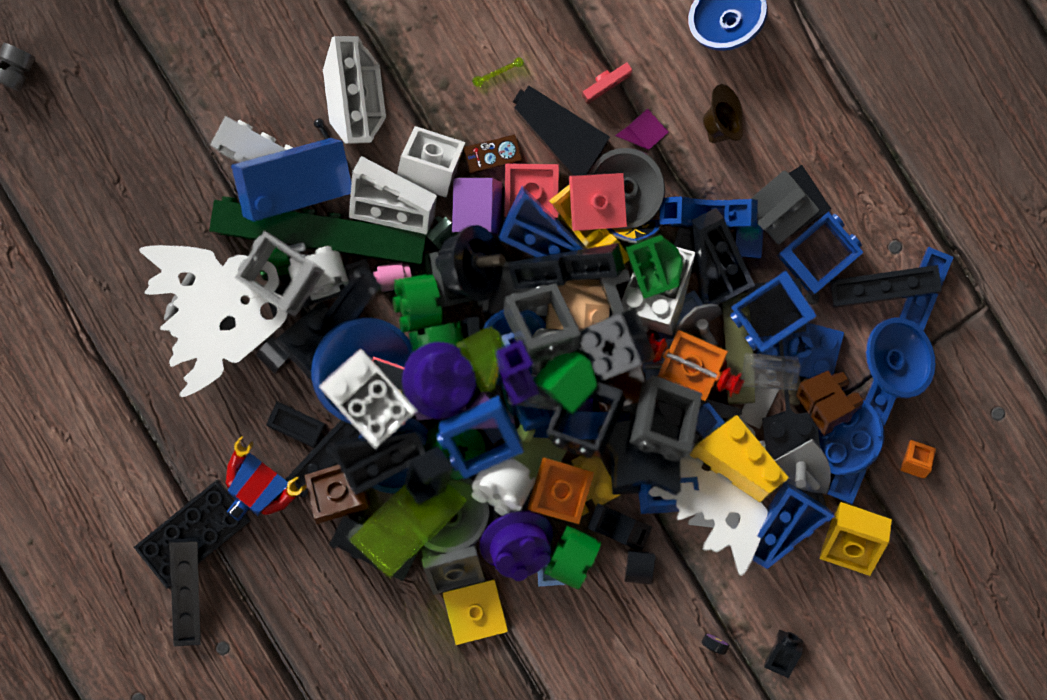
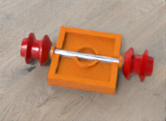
(695, 364)

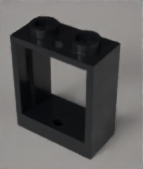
(602, 394)

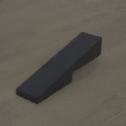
(562, 267)

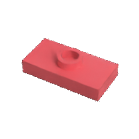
(606, 81)

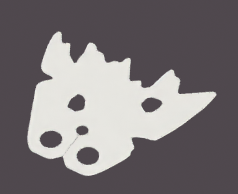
(205, 305)
(716, 500)

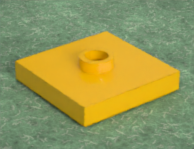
(475, 612)

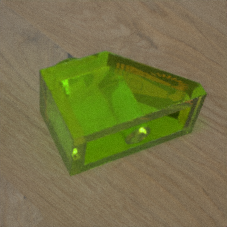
(481, 353)

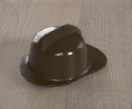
(724, 117)

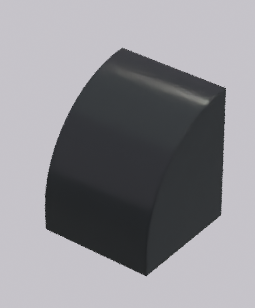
(273, 356)
(639, 567)

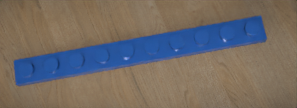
(918, 311)

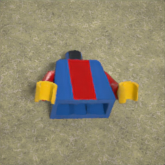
(256, 485)

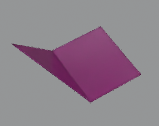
(644, 131)

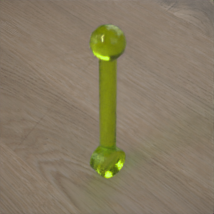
(478, 81)

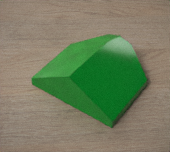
(655, 265)
(567, 380)

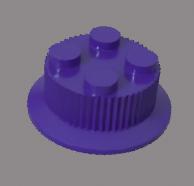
(438, 380)
(518, 544)

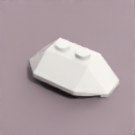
(353, 90)

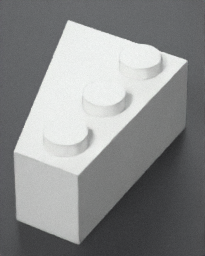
(241, 143)
(390, 199)

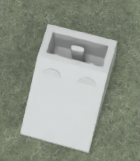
(664, 309)
(368, 398)

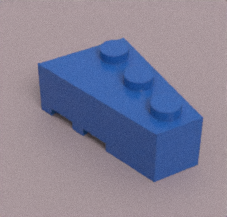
(535, 229)
(789, 520)

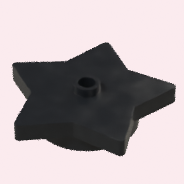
(643, 467)

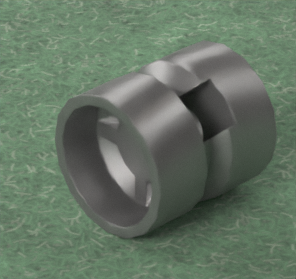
(13, 65)

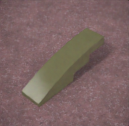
(736, 346)

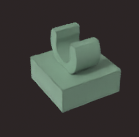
(441, 232)

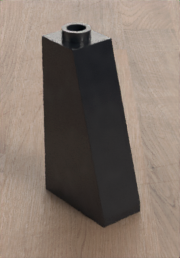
(563, 133)

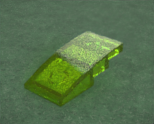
(404, 527)

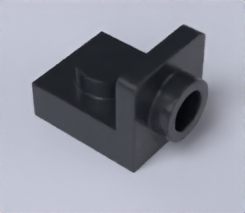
(784, 653)

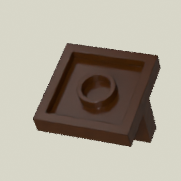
(332, 495)

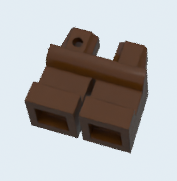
(827, 401)

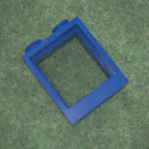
(798, 269)
(795, 296)
(490, 409)

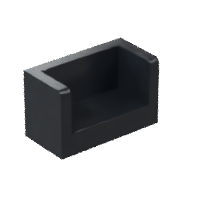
(428, 475)

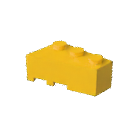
(741, 458)

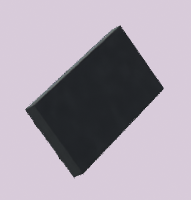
(201, 519)

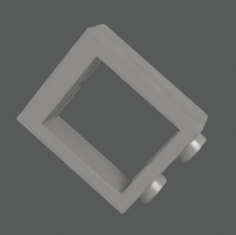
(300, 286)

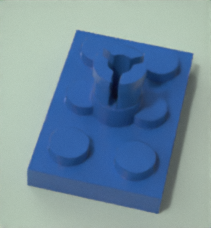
(815, 349)

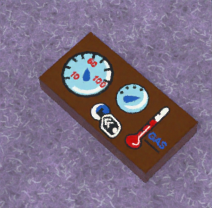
(492, 154)

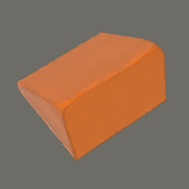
(918, 459)

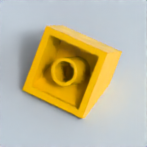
(856, 539)

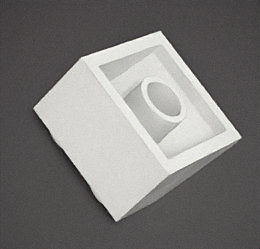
(430, 160)

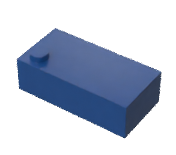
(292, 179)

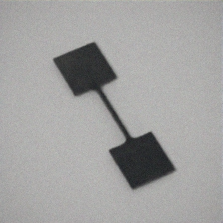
(768, 317)

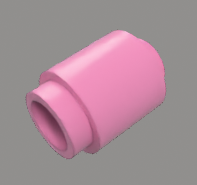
(389, 272)

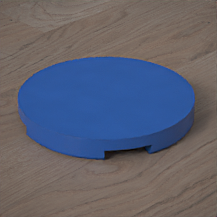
(854, 444)

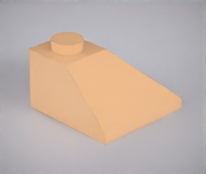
(585, 302)

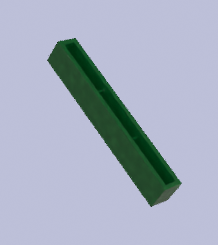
(316, 231)

